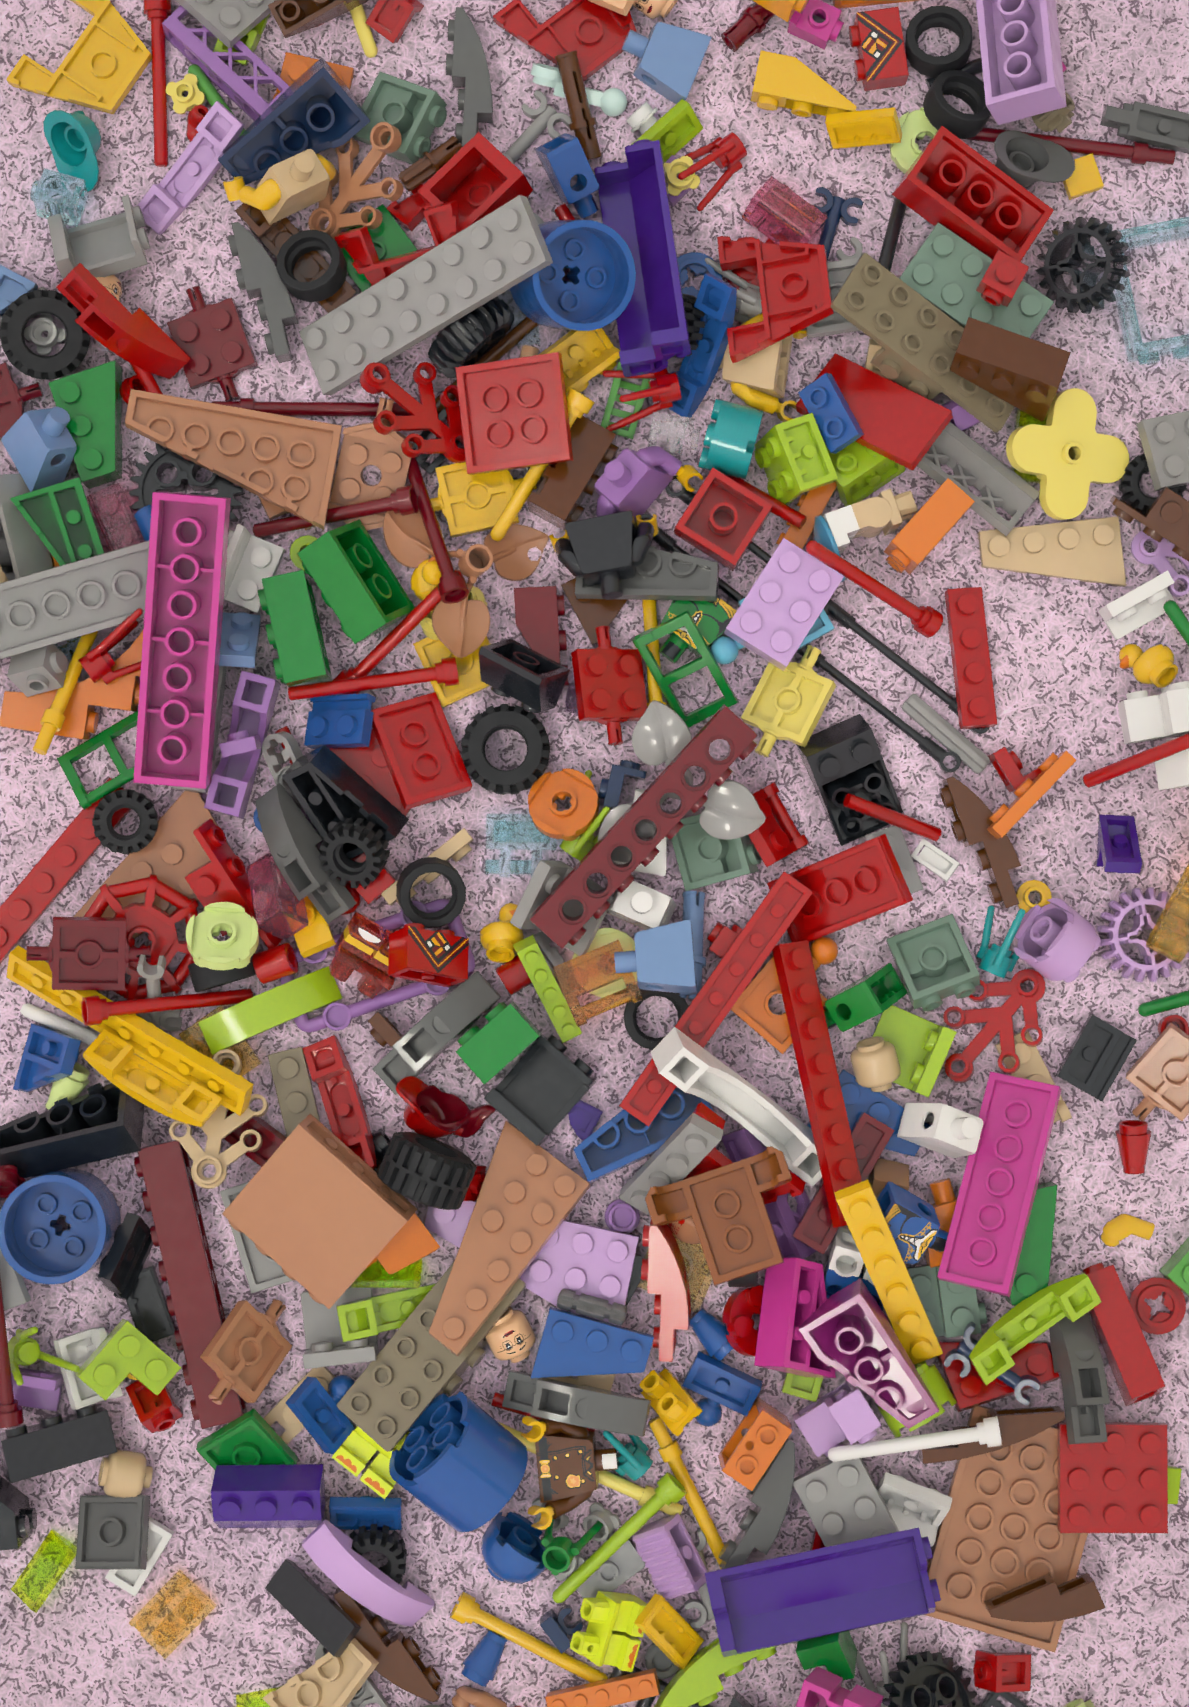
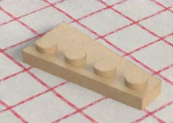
(1067, 550)

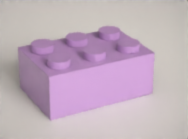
(783, 604)

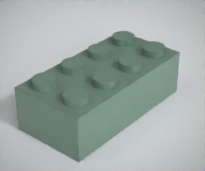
(950, 271)

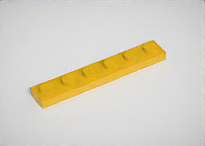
(888, 1271)

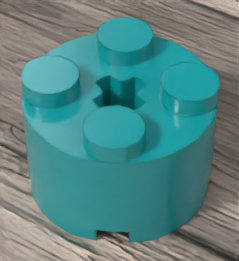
(731, 438)

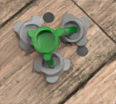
(562, 1552)

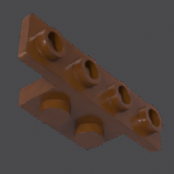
(1165, 519)

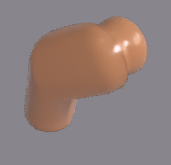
(469, 1696)

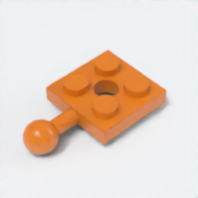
(753, 1002)

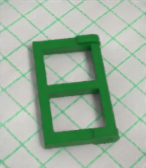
(706, 659)
(104, 738)

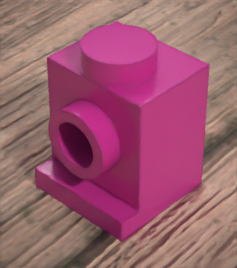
(816, 33)

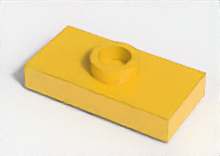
(863, 128)
(316, 935)
(669, 1631)

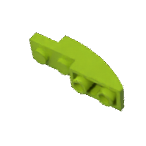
(700, 1677)

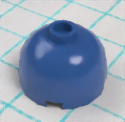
(513, 1549)

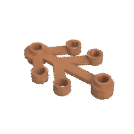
(352, 185)

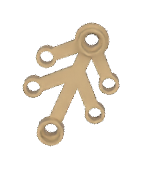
(216, 1129)

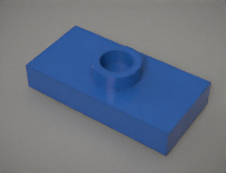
(354, 1512)

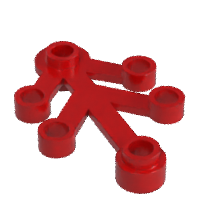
(423, 415)
(998, 1021)

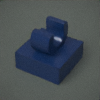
(557, 1629)

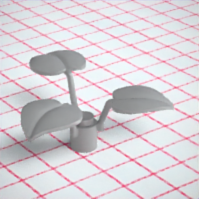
(659, 738)

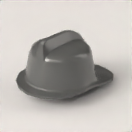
(1032, 159)

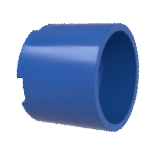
(598, 283)
(34, 1239)
(459, 1462)

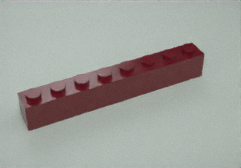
(189, 1272)

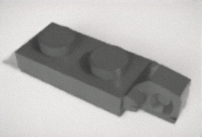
(1149, 125)

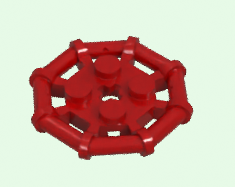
(156, 923)

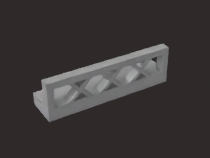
(980, 469)

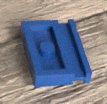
(340, 721)

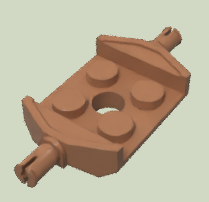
(366, 447)

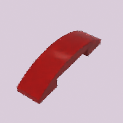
(341, 1097)

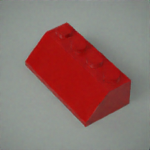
(972, 198)

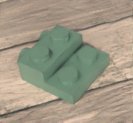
(407, 107)
(711, 860)
(934, 963)
(946, 1303)

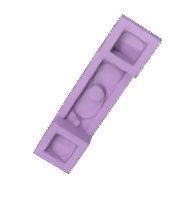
(192, 169)
(362, 1580)

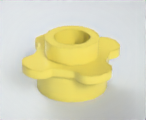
(194, 96)
(676, 185)

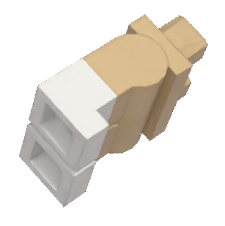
(870, 517)

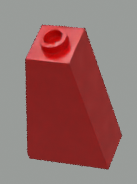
(1123, 1338)

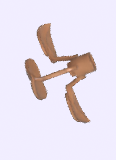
(464, 623)

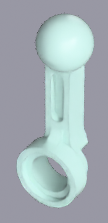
(611, 101)

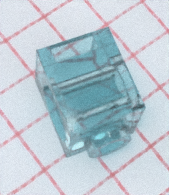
(53, 184)

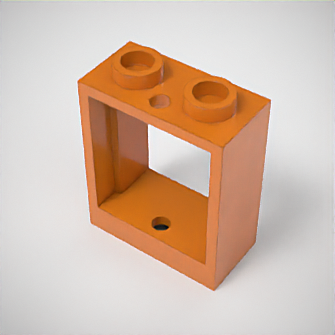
(927, 527)
(750, 1455)

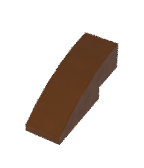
(1045, 1601)

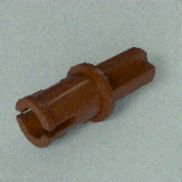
(429, 164)

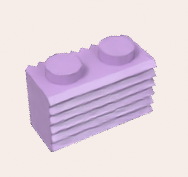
(670, 1557)

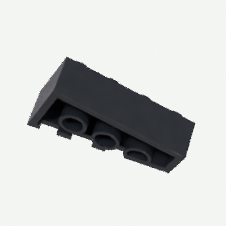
(74, 1132)

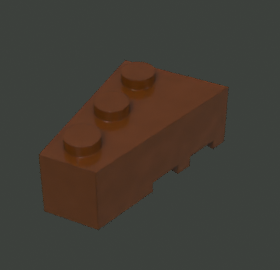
(1010, 366)
(568, 482)

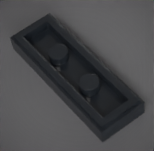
(312, 1608)

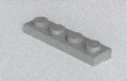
(672, 1160)

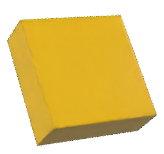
(1084, 178)

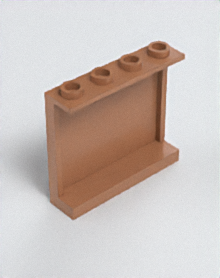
(318, 1211)

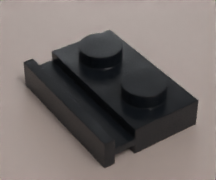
(1096, 1057)
(126, 1257)

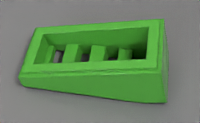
(613, 396)

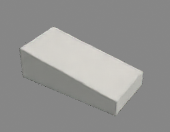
(935, 860)

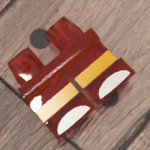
(366, 950)

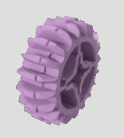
(1140, 918)

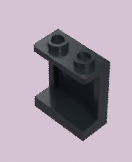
(541, 1089)

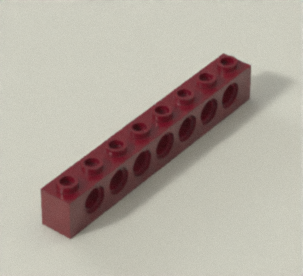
(550, 915)

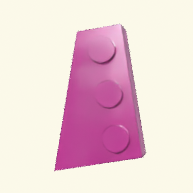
(790, 1297)

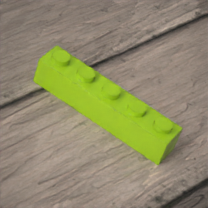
(547, 988)

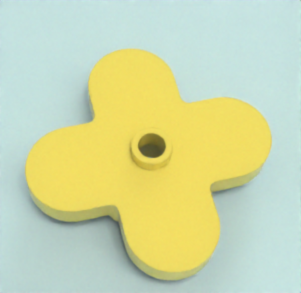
(1067, 454)

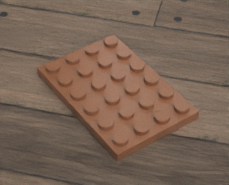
(1003, 1536)

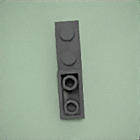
(469, 70)
(262, 280)
(293, 848)
(437, 1030)
(1082, 1378)
(576, 1404)
(772, 1500)

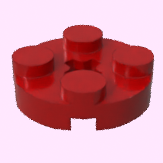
(738, 1316)

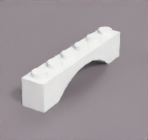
(707, 1077)

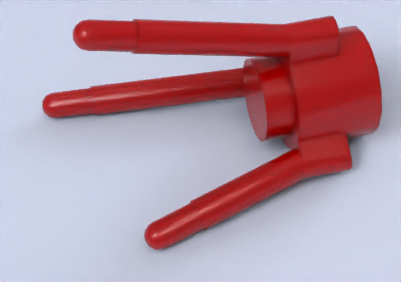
(725, 153)
(663, 388)
(98, 661)

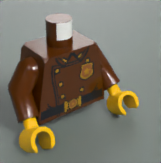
(565, 1466)

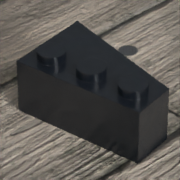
(334, 792)
(56, 1443)

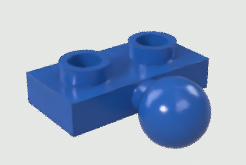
(831, 413)
(721, 1386)
(320, 1413)

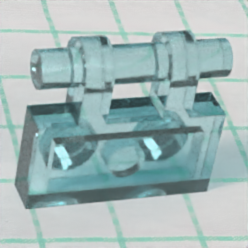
(514, 833)

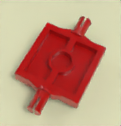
(609, 685)

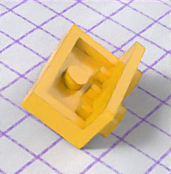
(584, 356)

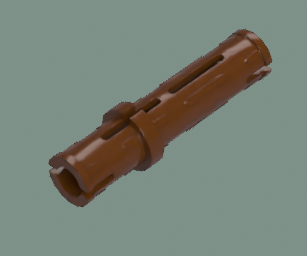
(578, 104)

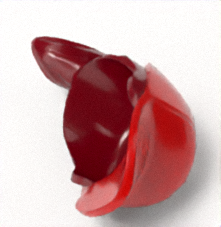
(438, 1112)

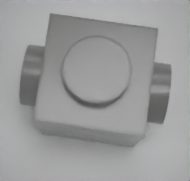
(38, 670)

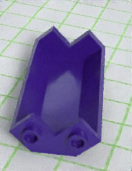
(638, 209)
(822, 1592)

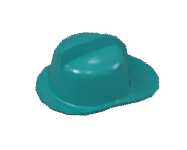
(74, 144)

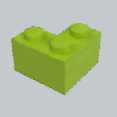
(124, 1353)

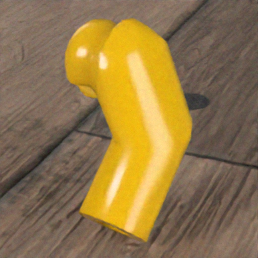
(1123, 1226)

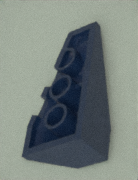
(310, 114)

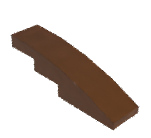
(1014, 1427)

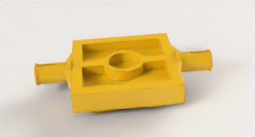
(472, 501)

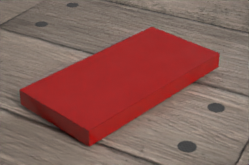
(891, 416)
(848, 889)

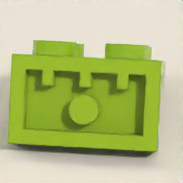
(794, 458)
(861, 472)
(918, 1045)

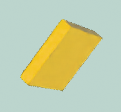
(468, 670)

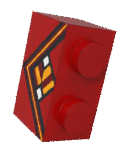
(880, 49)
(428, 955)

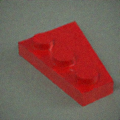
(971, 1391)

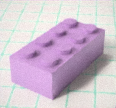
(1020, 58)

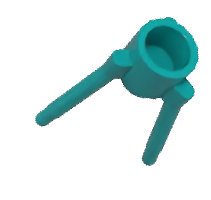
(997, 958)
(631, 1459)

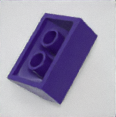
(269, 1496)

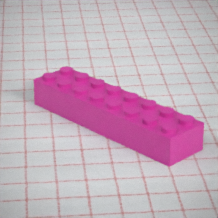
(181, 639)

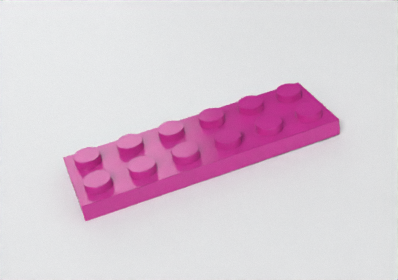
(1000, 1184)

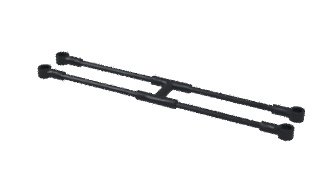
(848, 621)

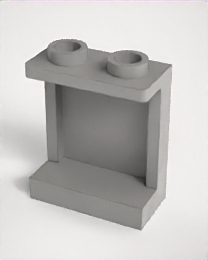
(101, 245)

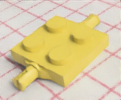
(788, 702)

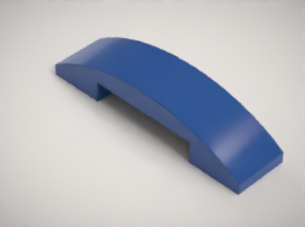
(698, 370)

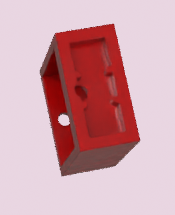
(462, 164)

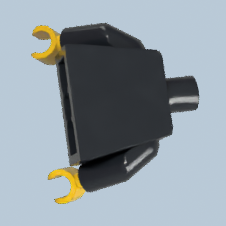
(606, 549)

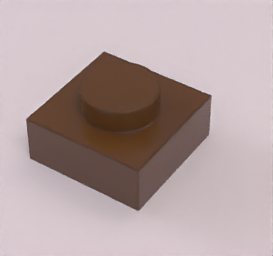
(383, 1030)

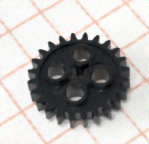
(151, 481)
(928, 1681)

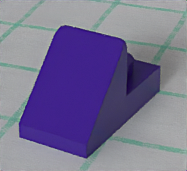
(1118, 844)

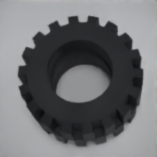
(13, 340)
(501, 718)
(426, 1170)

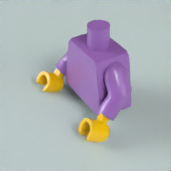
(638, 479)

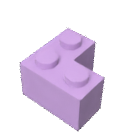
(837, 1417)

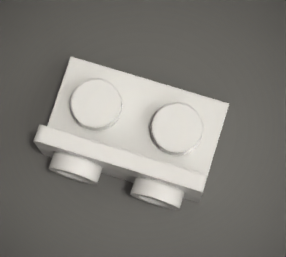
(1137, 606)

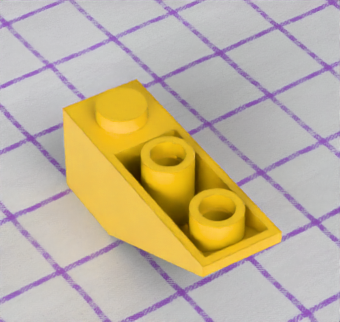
(792, 85)

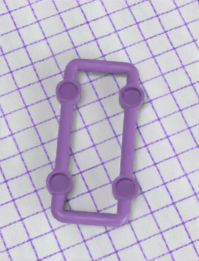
(339, 1015)

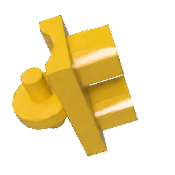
(669, 1400)

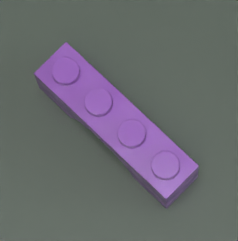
(236, 774)

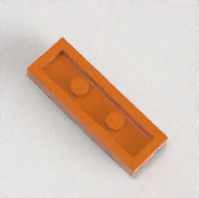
(1029, 793)

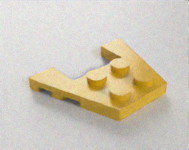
(96, 69)

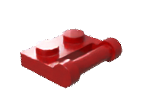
(769, 839)

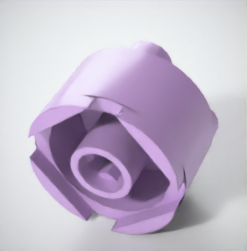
(1056, 940)

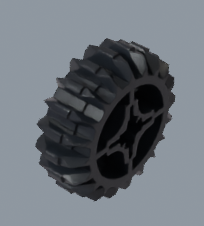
(1077, 238)
(470, 337)

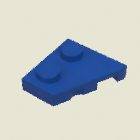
(46, 1058)

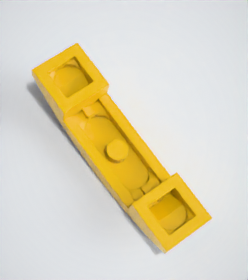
(148, 1084)

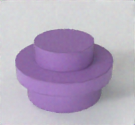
(621, 1216)

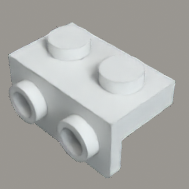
(77, 1349)
(914, 1505)

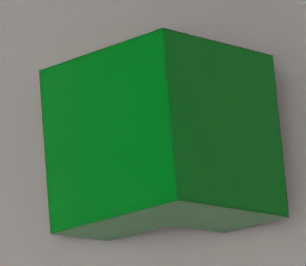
(833, 1651)

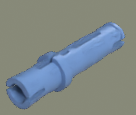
(694, 910)

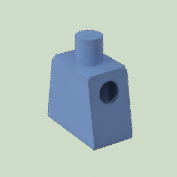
(667, 58)
(41, 446)
(662, 959)

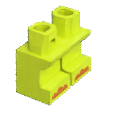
(356, 1453)
(610, 1630)

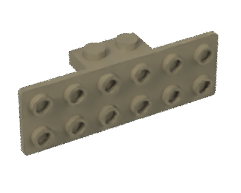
(914, 339)
(414, 1371)

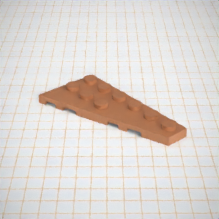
(263, 452)
(169, 855)
(514, 1217)

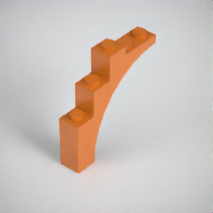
(80, 720)

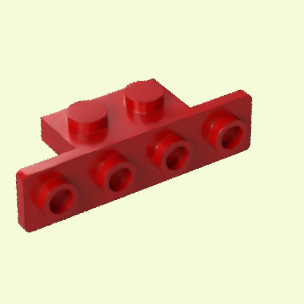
(223, 877)

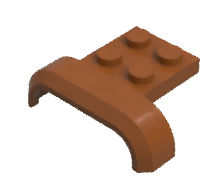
(727, 1213)

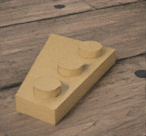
(327, 1682)

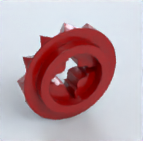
(1172, 1298)

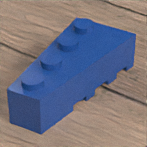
(628, 1140)

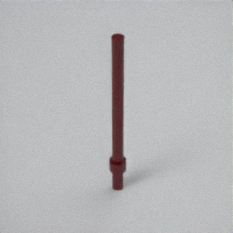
(1137, 153)
(359, 409)

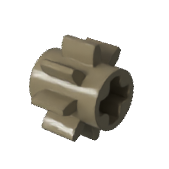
(1056, 119)

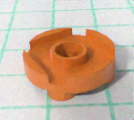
(559, 785)

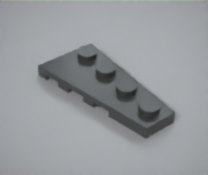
(664, 578)

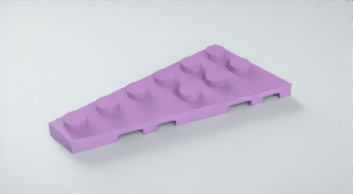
(574, 1258)

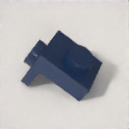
(611, 788)

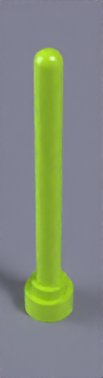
(666, 1492)

